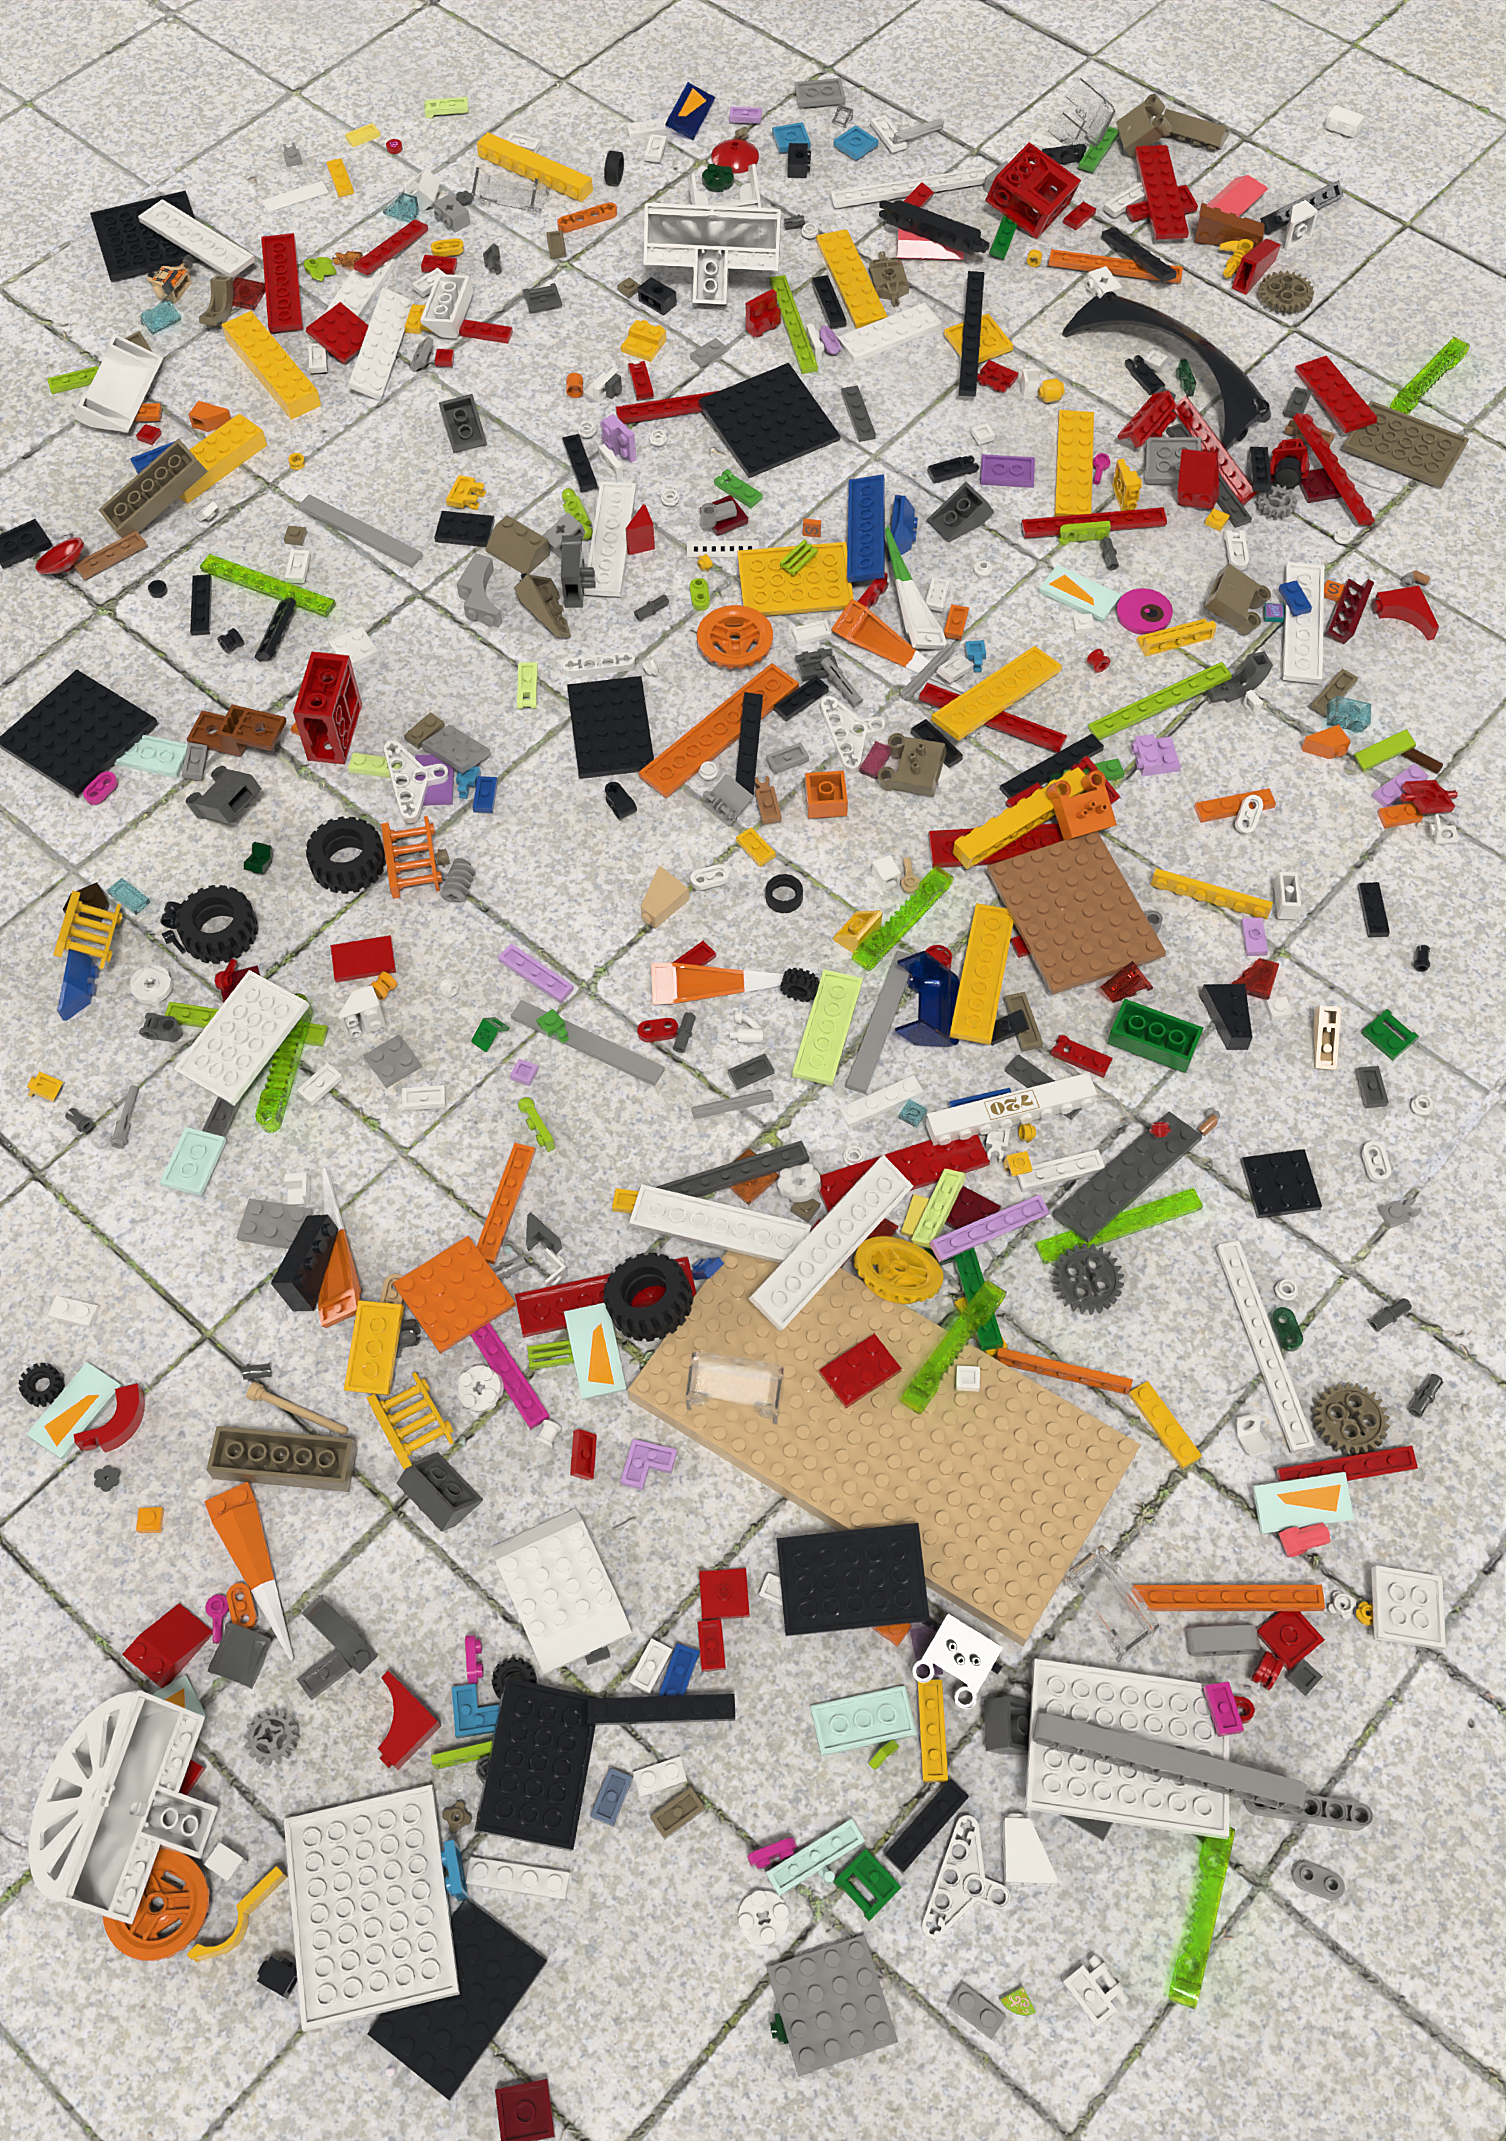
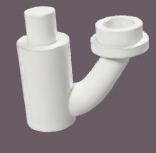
(747, 1035)

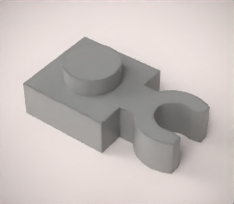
(292, 155)
(1397, 1214)

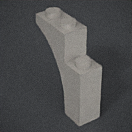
(473, 588)

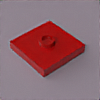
(724, 1594)

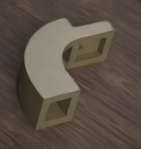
(220, 302)

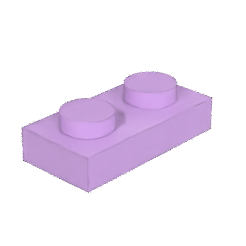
(745, 115)

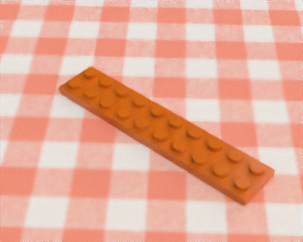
(714, 732)

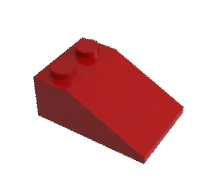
(1198, 479)
(168, 1645)

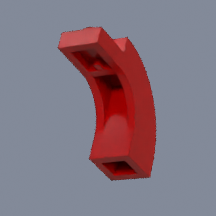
(121, 1426)

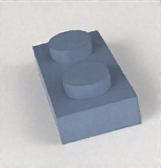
(611, 1797)

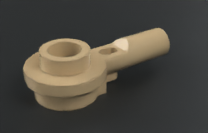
(909, 882)

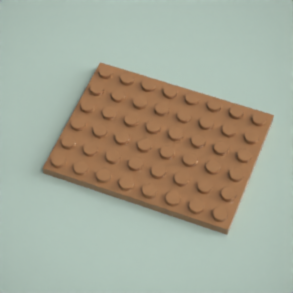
(1075, 912)

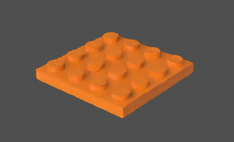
(454, 1294)

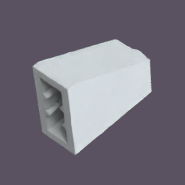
(1024, 1856)

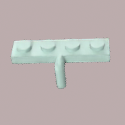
(816, 1858)

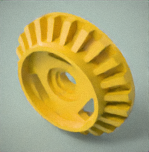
(918, 1276)

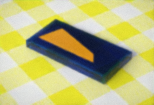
(690, 111)

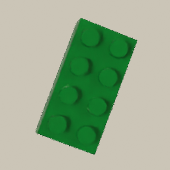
(1155, 1035)

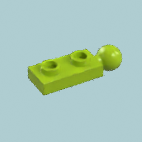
(534, 1122)

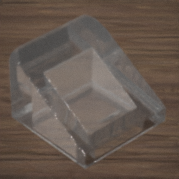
(843, 116)

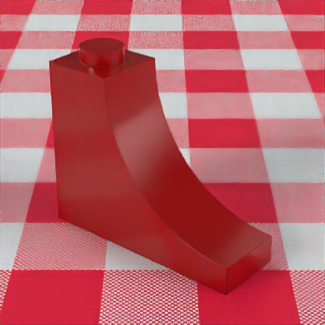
(1409, 606)
(409, 1728)

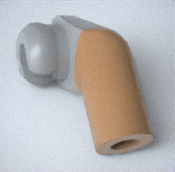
(1414, 576)
(1213, 1117)

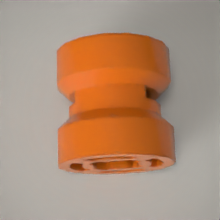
(574, 385)

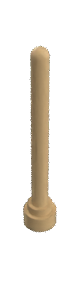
(258, 1392)

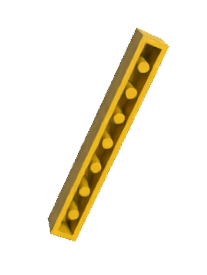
(534, 166)
(1012, 823)

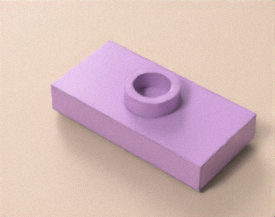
(1254, 936)

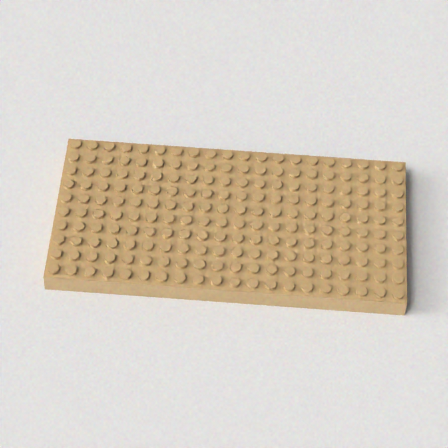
(991, 1475)

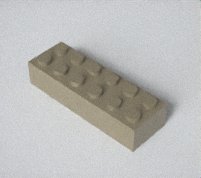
(153, 489)
(282, 1458)

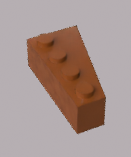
(1220, 227)

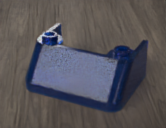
(937, 1001)

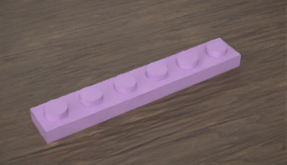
(989, 1228)

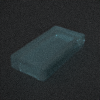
(128, 896)

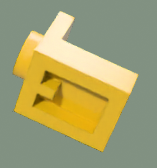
(44, 1086)
(1018, 1163)

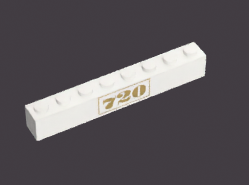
(1011, 1109)

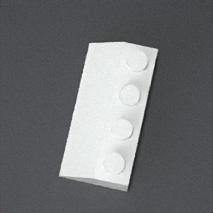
(447, 305)

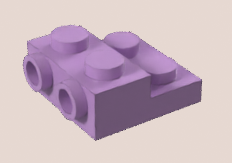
(618, 438)
(1155, 755)

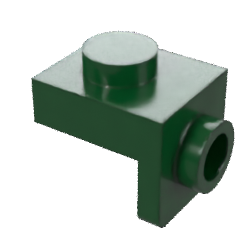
(259, 859)

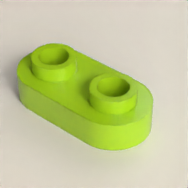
(699, 594)

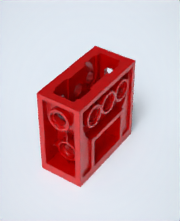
(1030, 188)
(327, 707)

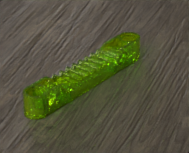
(1444, 360)
(880, 942)
(282, 1074)
(919, 1393)
(1187, 1984)

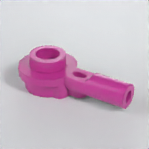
(1100, 462)
(217, 1608)

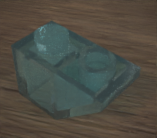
(403, 207)

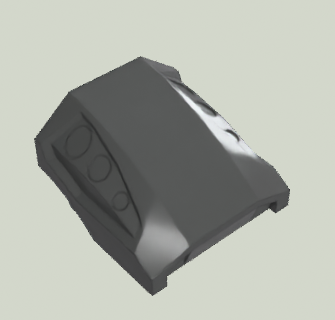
(240, 1655)

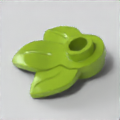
(319, 267)

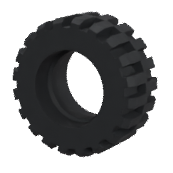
(340, 835)
(210, 904)
(658, 1318)

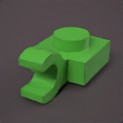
(553, 1024)

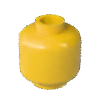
(1051, 390)

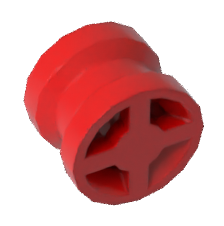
(1098, 660)

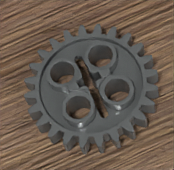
(1069, 1284)

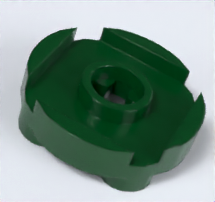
(710, 176)

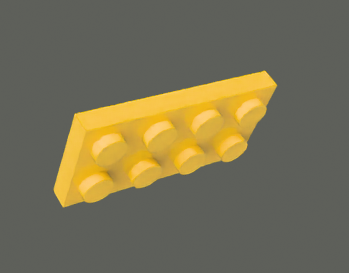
(373, 1348)

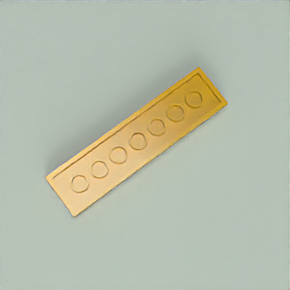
(851, 278)
(1074, 463)
(996, 693)
(982, 974)

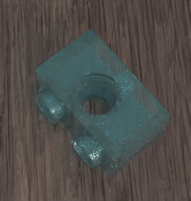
(1349, 714)

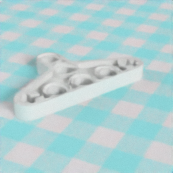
(847, 724)
(413, 787)
(958, 1895)

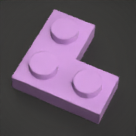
(643, 1457)

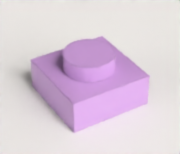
(524, 1072)

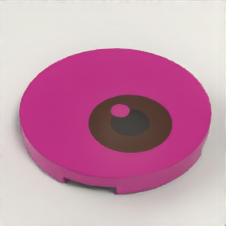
(1144, 611)

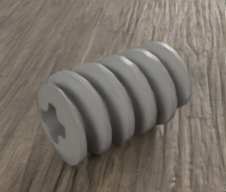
(458, 881)

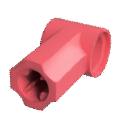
(1298, 1541)

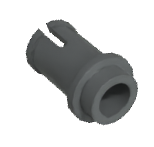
(797, 221)
(81, 1122)
(256, 1371)

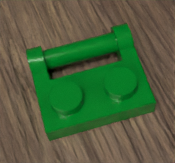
(1385, 1038)
(873, 1878)

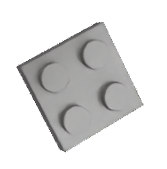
(392, 1061)

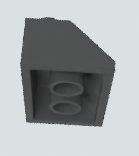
(439, 1491)

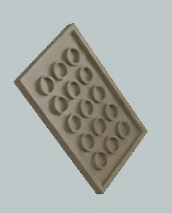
(1407, 445)

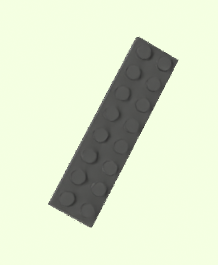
(1126, 1178)

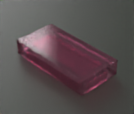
(875, 760)

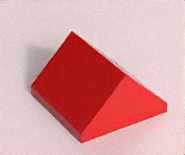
(640, 532)

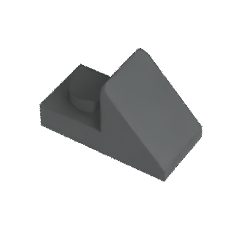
(538, 1232)

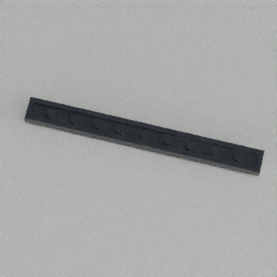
(971, 334)

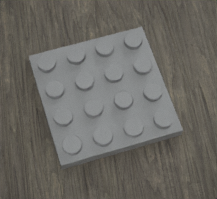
(831, 2005)

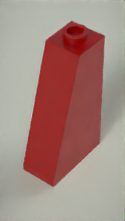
(1255, 264)

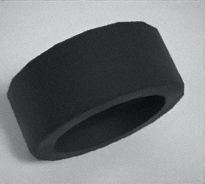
(614, 167)
(784, 880)

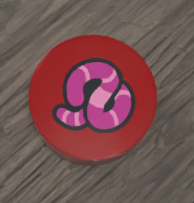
(394, 146)

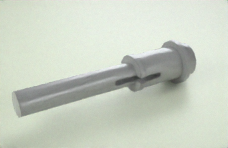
(118, 1139)

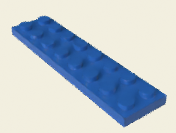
(866, 529)

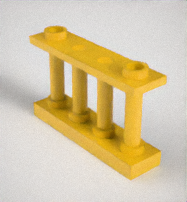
(72, 918)
(397, 1435)

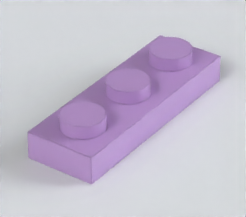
(1391, 791)

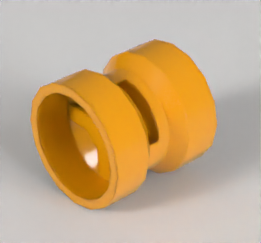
(383, 985)

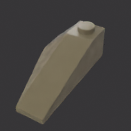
(541, 598)

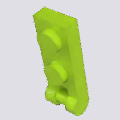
(1084, 532)

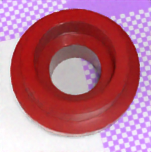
(1160, 1129)

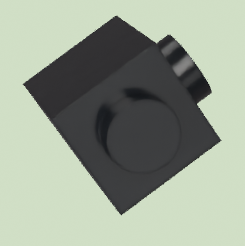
(278, 1976)

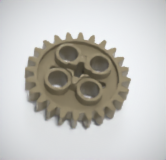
(1286, 292)
(1367, 1409)

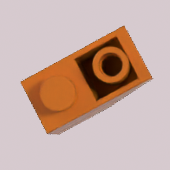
(208, 416)

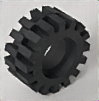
(799, 984)
(33, 1376)
(508, 1667)

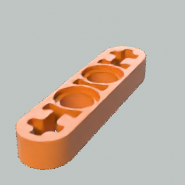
(569, 222)

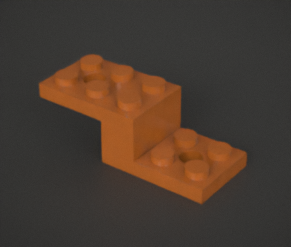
(237, 730)

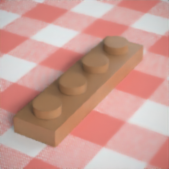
(110, 555)

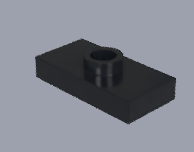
(1009, 1026)

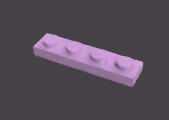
(535, 973)

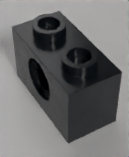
(798, 160)
(657, 296)

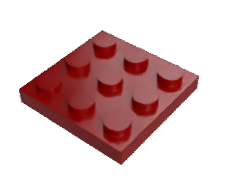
(339, 332)

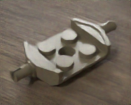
(889, 286)

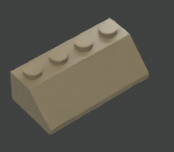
(1196, 130)

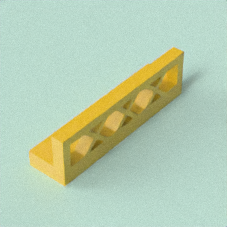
(1176, 637)

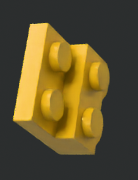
(644, 340)
(1126, 486)

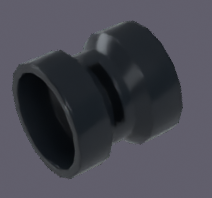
(230, 640)
(169, 917)

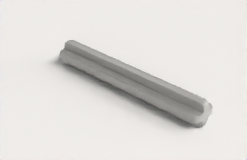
(918, 130)
(927, 672)
(732, 1104)

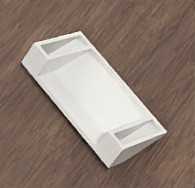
(118, 386)

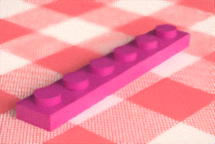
(513, 1379)

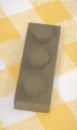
(1338, 686)
(1030, 1038)

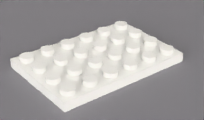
(241, 1037)

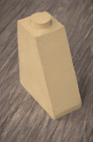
(663, 898)

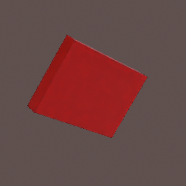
(363, 958)

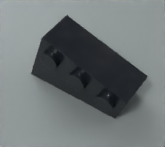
(1230, 1012)

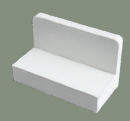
(597, 389)

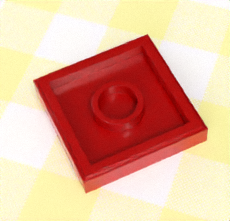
(1290, 1637)

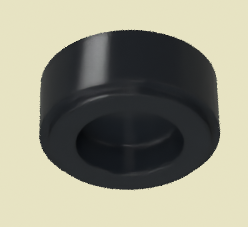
(157, 589)

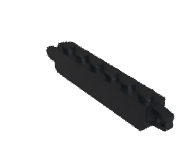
(933, 226)

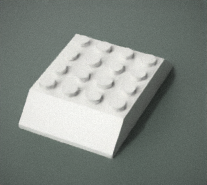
(560, 1591)

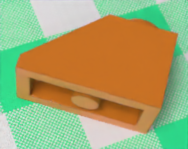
(1327, 743)

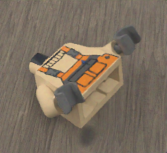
(172, 282)

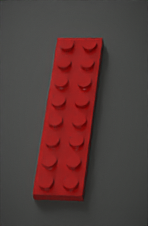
(1161, 192)
(282, 283)
(943, 842)
(918, 1163)
(544, 1308)

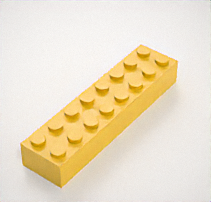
(271, 365)

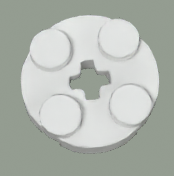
(153, 995)
(791, 1176)
(469, 1382)
(748, 1921)

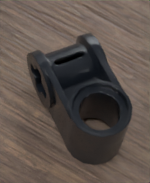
(619, 800)

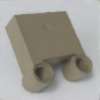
(1140, 128)
(1232, 597)
(918, 767)

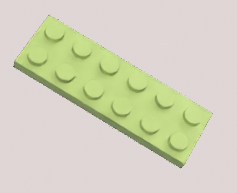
(827, 1027)

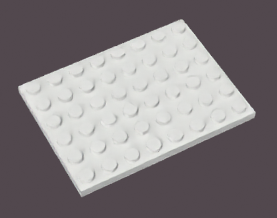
(1134, 1705)
(369, 1908)

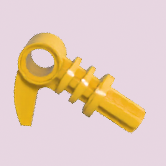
(1239, 248)

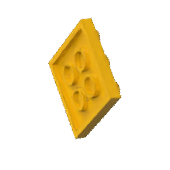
(992, 339)

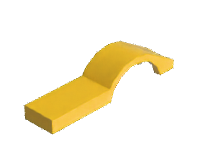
(244, 1908)

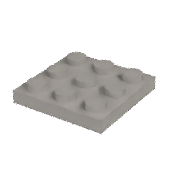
(1164, 458)

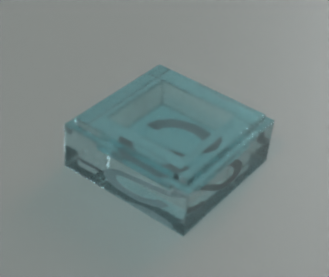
(912, 1113)

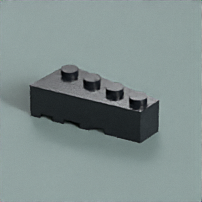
(305, 1263)

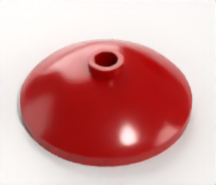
(735, 154)
(61, 557)

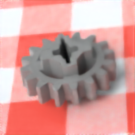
(1277, 502)
(261, 1740)

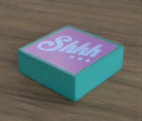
(1273, 612)

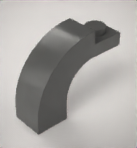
(1245, 679)
(339, 1634)

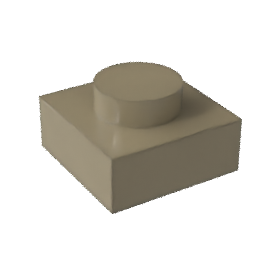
(628, 287)
(295, 535)
(806, 1209)

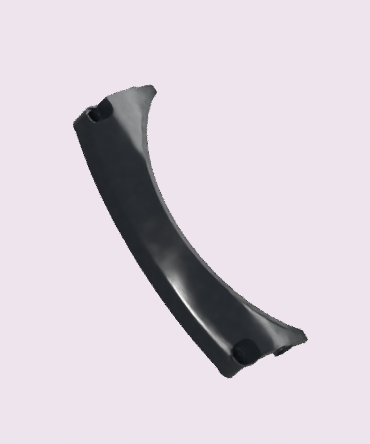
(1239, 394)

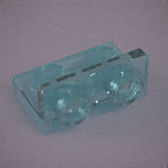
(160, 317)

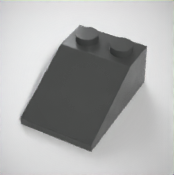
(462, 423)
(960, 513)

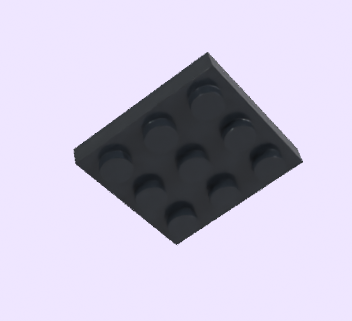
(1281, 1183)

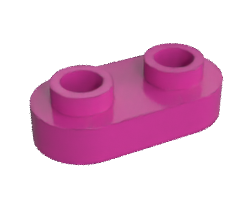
(98, 790)
(474, 1669)
(782, 1849)

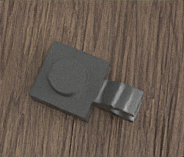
(491, 258)

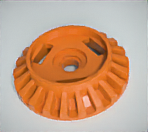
(729, 621)
(189, 1905)

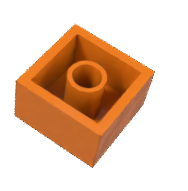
(826, 794)

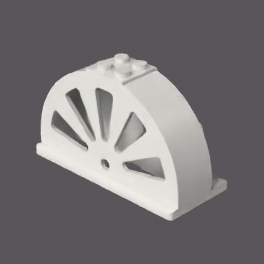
(712, 243)
(115, 1804)

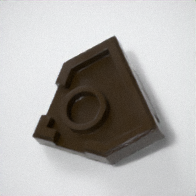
(91, 896)

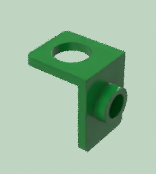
(487, 1032)

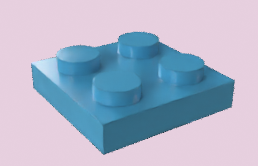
(790, 134)
(855, 142)
(456, 1880)

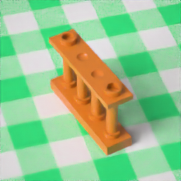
(394, 867)

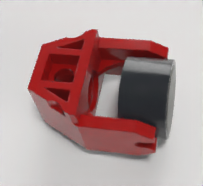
(1289, 463)

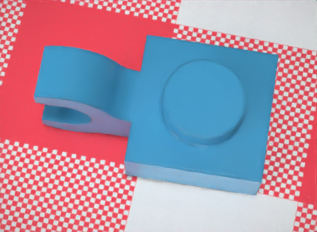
(976, 651)
(466, 780)

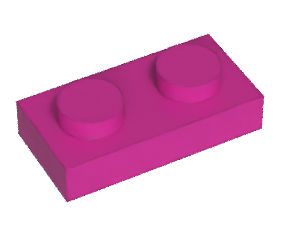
(1223, 1709)

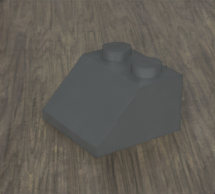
(1007, 1725)

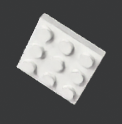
(1408, 1607)

